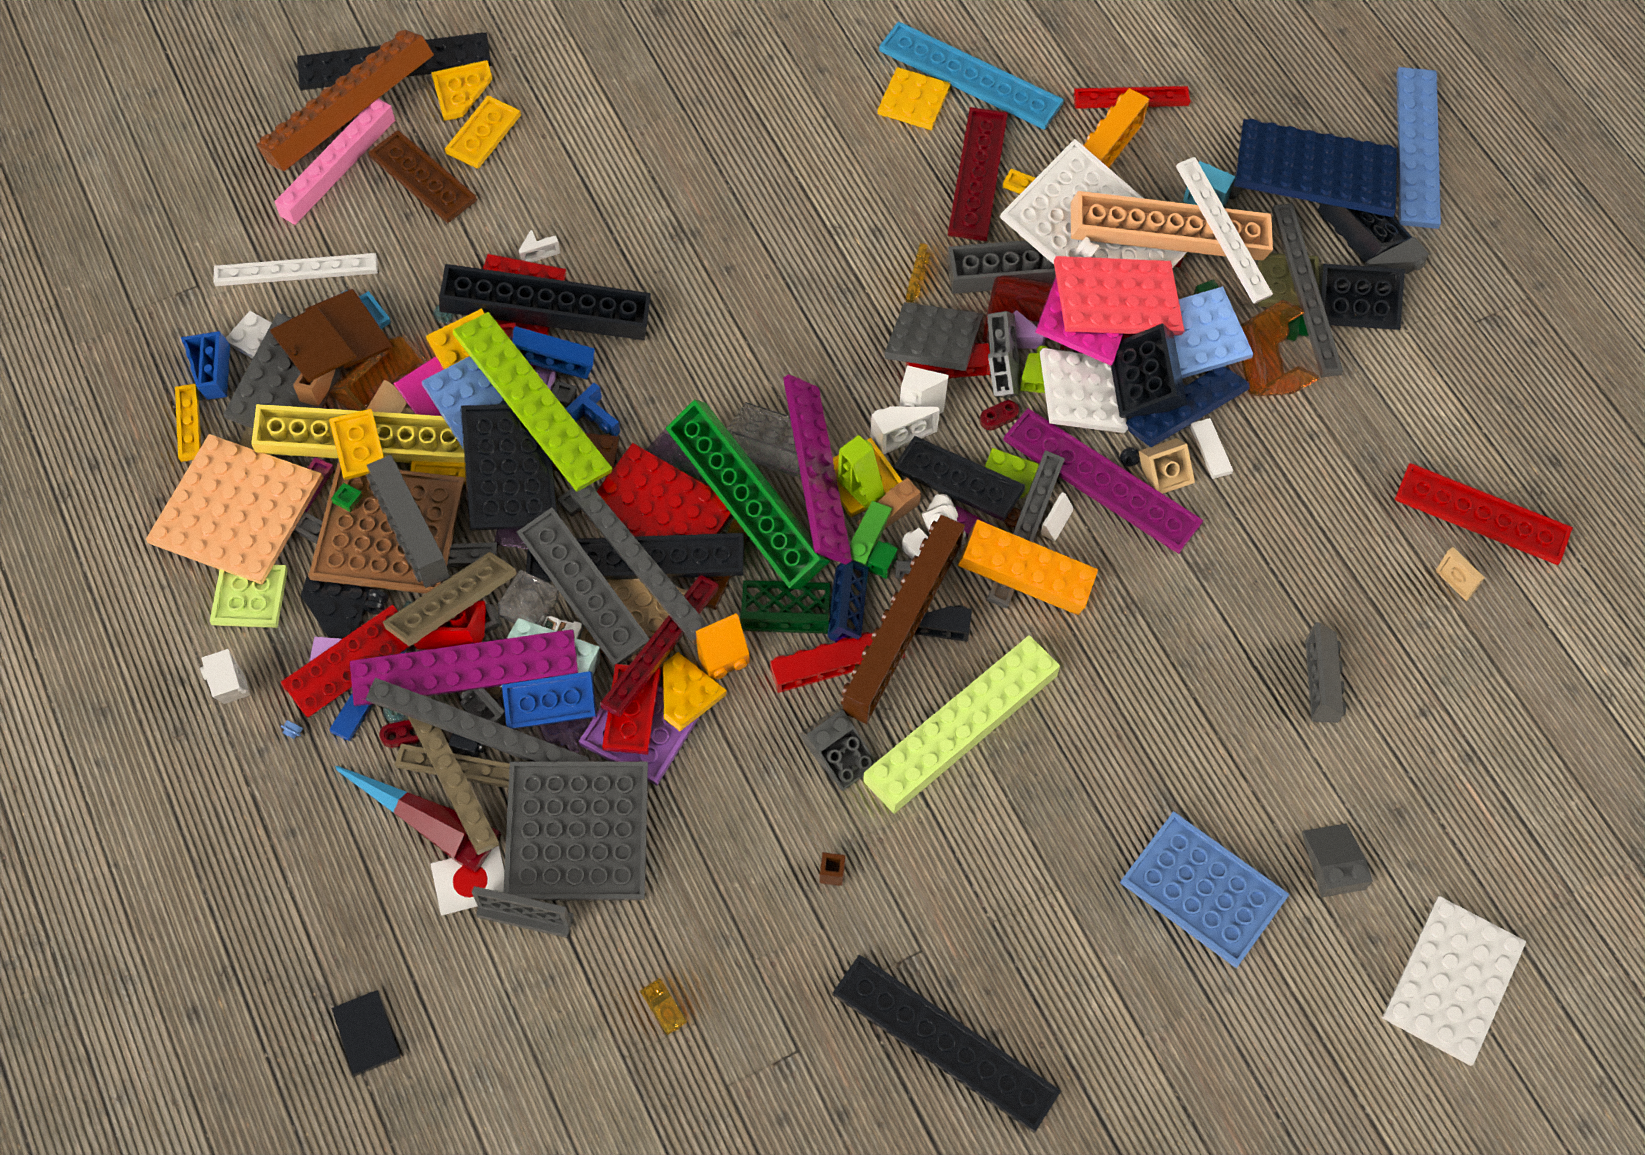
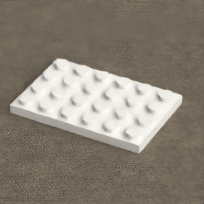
(1454, 980)

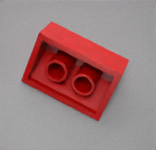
(463, 629)

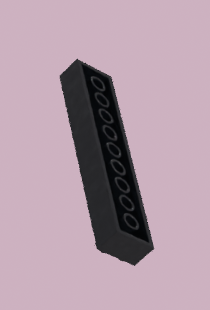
(545, 302)

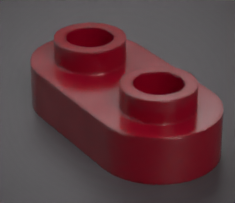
(1000, 415)
(403, 734)

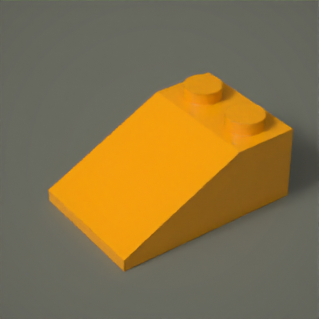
(722, 647)

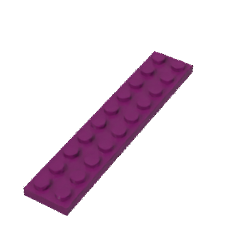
(817, 470)
(1105, 481)
(469, 665)

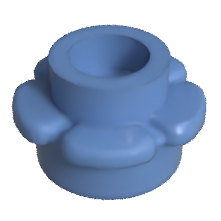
(291, 729)

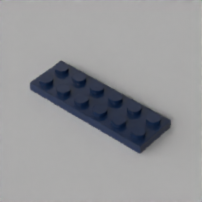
(1202, 398)

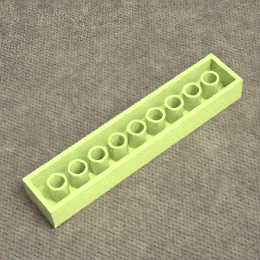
(961, 724)

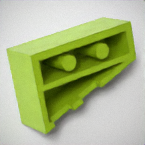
(860, 472)

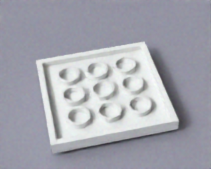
(1080, 391)

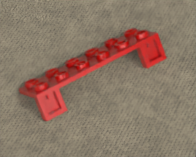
(330, 672)

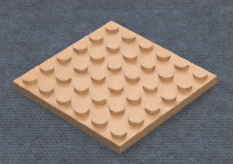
(235, 509)

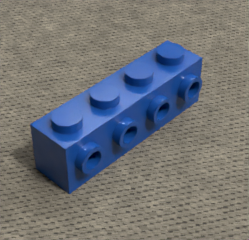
(553, 352)

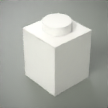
(912, 542)

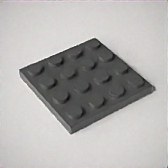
(934, 336)

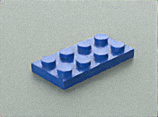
(549, 700)

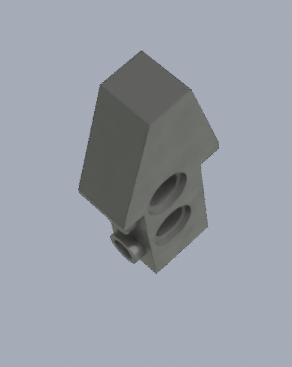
(1004, 356)

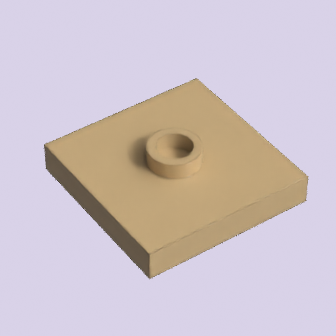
(1459, 574)

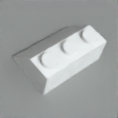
(923, 388)

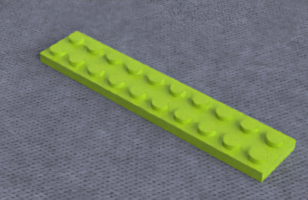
(532, 401)

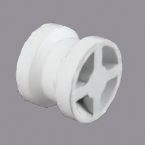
(1086, 248)

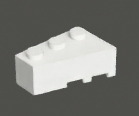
(224, 677)

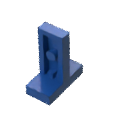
(587, 406)

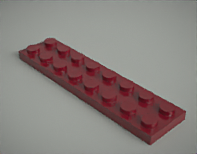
(977, 174)

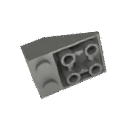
(838, 748)

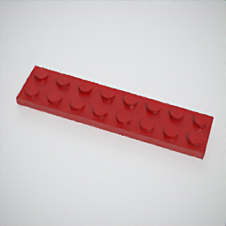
(1483, 514)

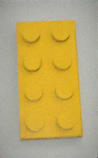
(482, 132)

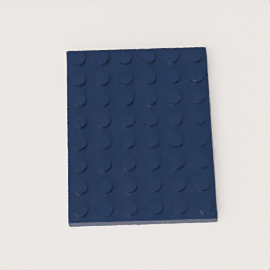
(1317, 167)

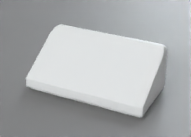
(1057, 518)

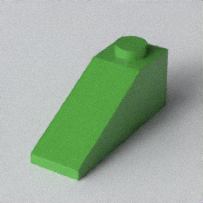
(869, 532)

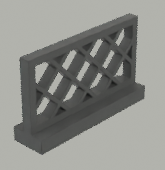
(522, 912)

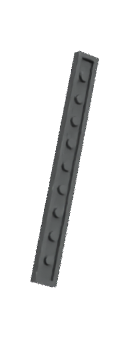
(1307, 290)
(639, 561)
(467, 724)

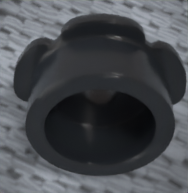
(1130, 456)

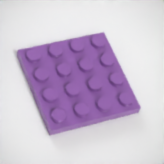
(663, 746)

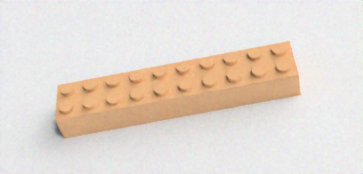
(1162, 225)

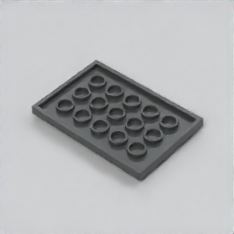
(269, 381)

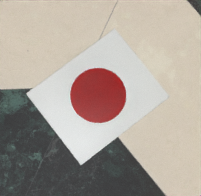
(456, 882)

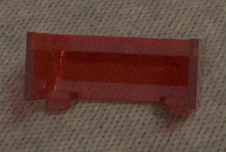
(1020, 295)

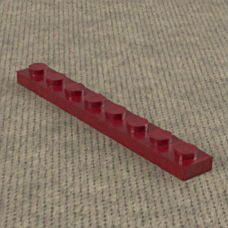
(655, 651)

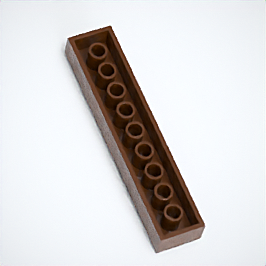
(902, 619)

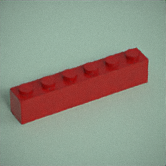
(818, 663)

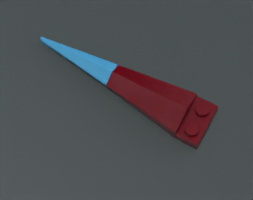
(429, 818)

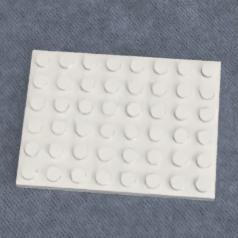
(1044, 208)

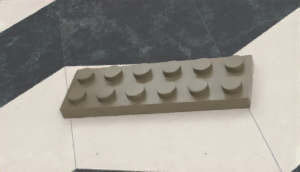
(449, 598)

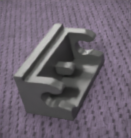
(482, 705)

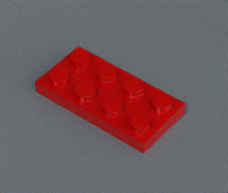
(633, 729)

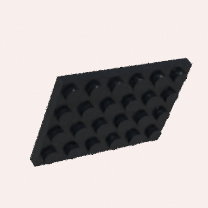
(504, 469)

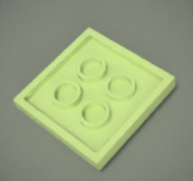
(249, 603)

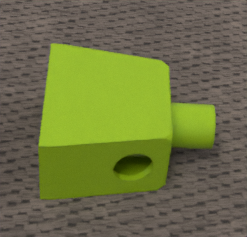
(1032, 376)

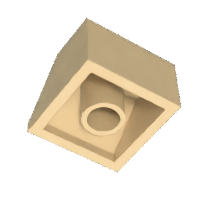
(1167, 465)

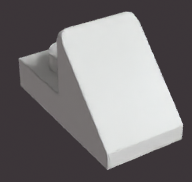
(535, 250)

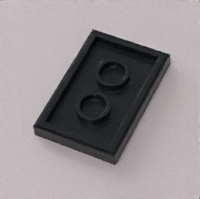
(366, 1033)

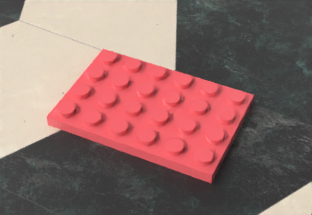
(1117, 295)

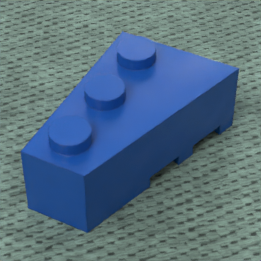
(209, 362)

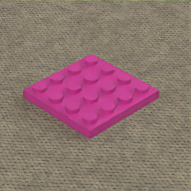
(1096, 345)

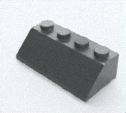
(1324, 674)

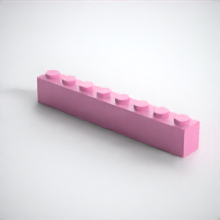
(334, 161)

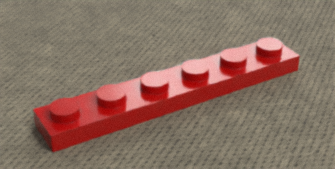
(1108, 97)

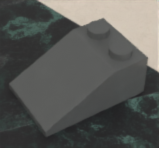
(1336, 860)

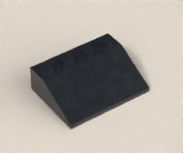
(1365, 231)
(1362, 295)
(1148, 374)

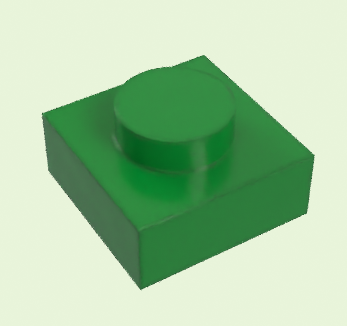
(347, 497)

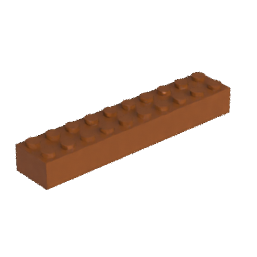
(344, 99)

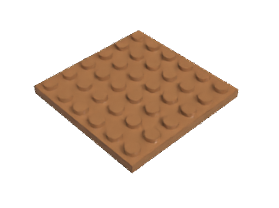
(363, 548)

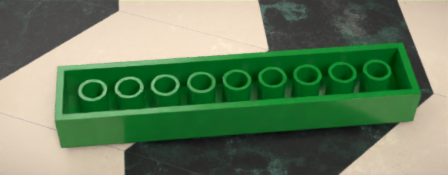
(747, 494)

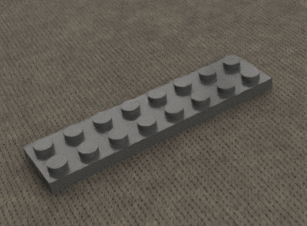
(583, 587)

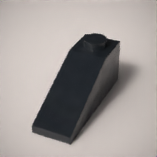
(947, 623)

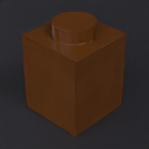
(832, 869)

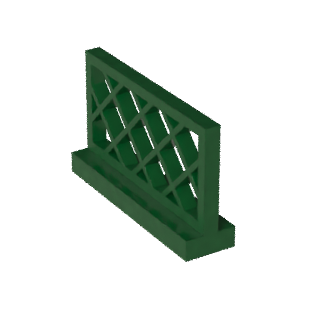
(784, 620)

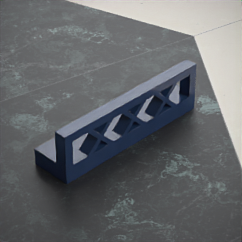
(843, 595)

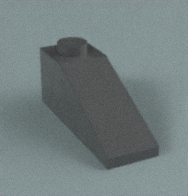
(1407, 255)

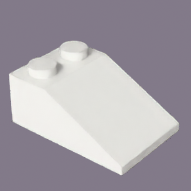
(899, 424)

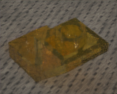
(663, 1006)

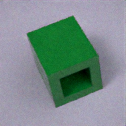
(882, 559)

